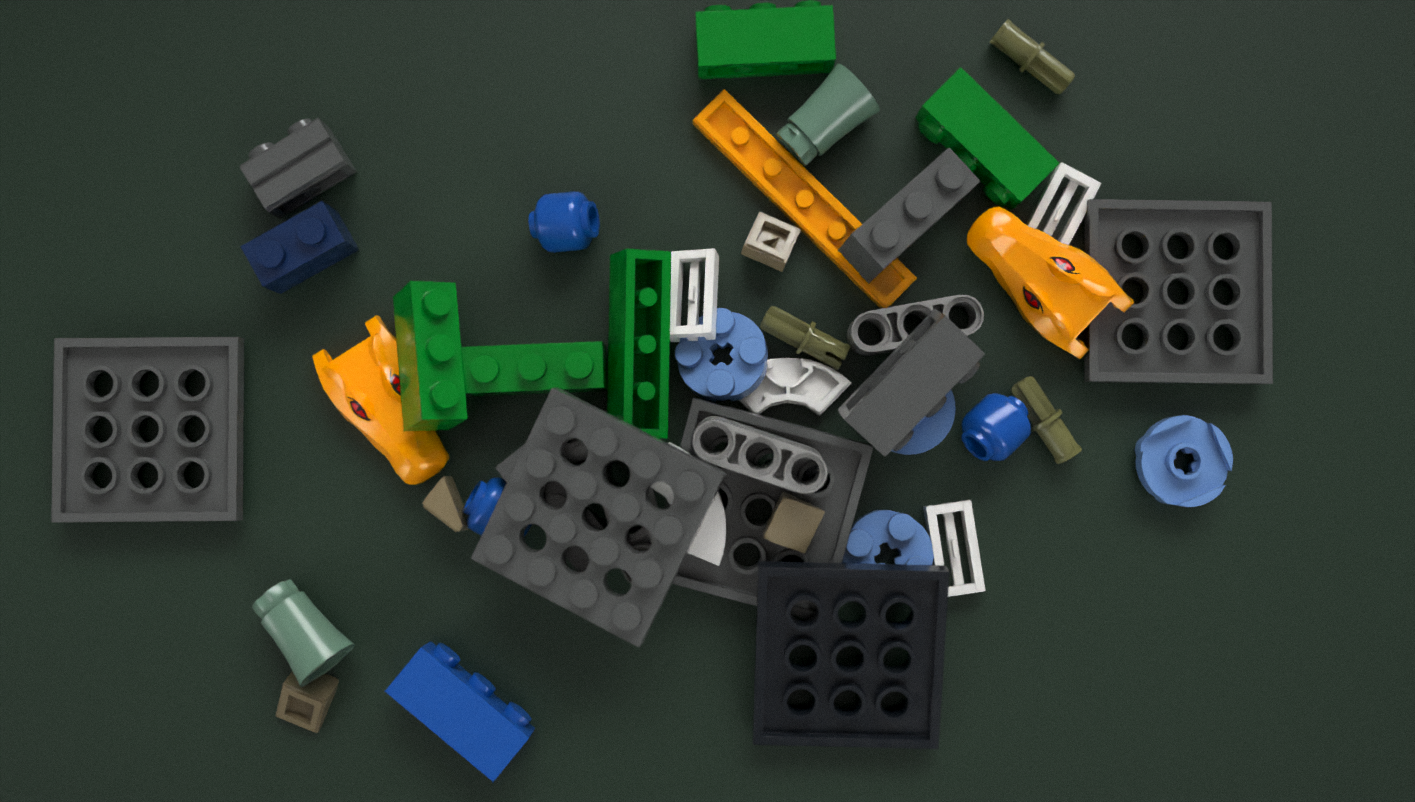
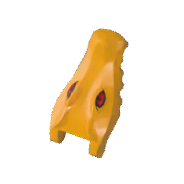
(1049, 281)
(368, 395)

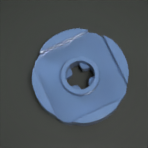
(724, 381)
(1207, 473)
(892, 528)

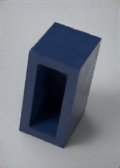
(299, 248)

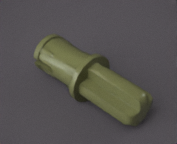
(1032, 57)
(804, 337)
(1046, 420)

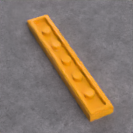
(794, 191)

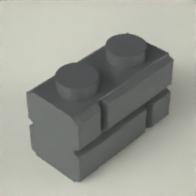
(296, 167)

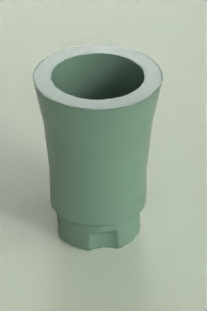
(827, 115)
(301, 632)

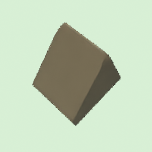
(447, 504)
(793, 523)
(306, 704)

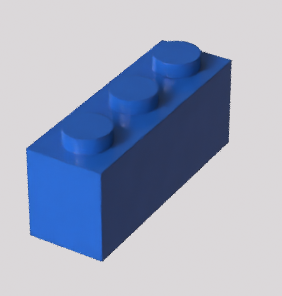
(461, 708)

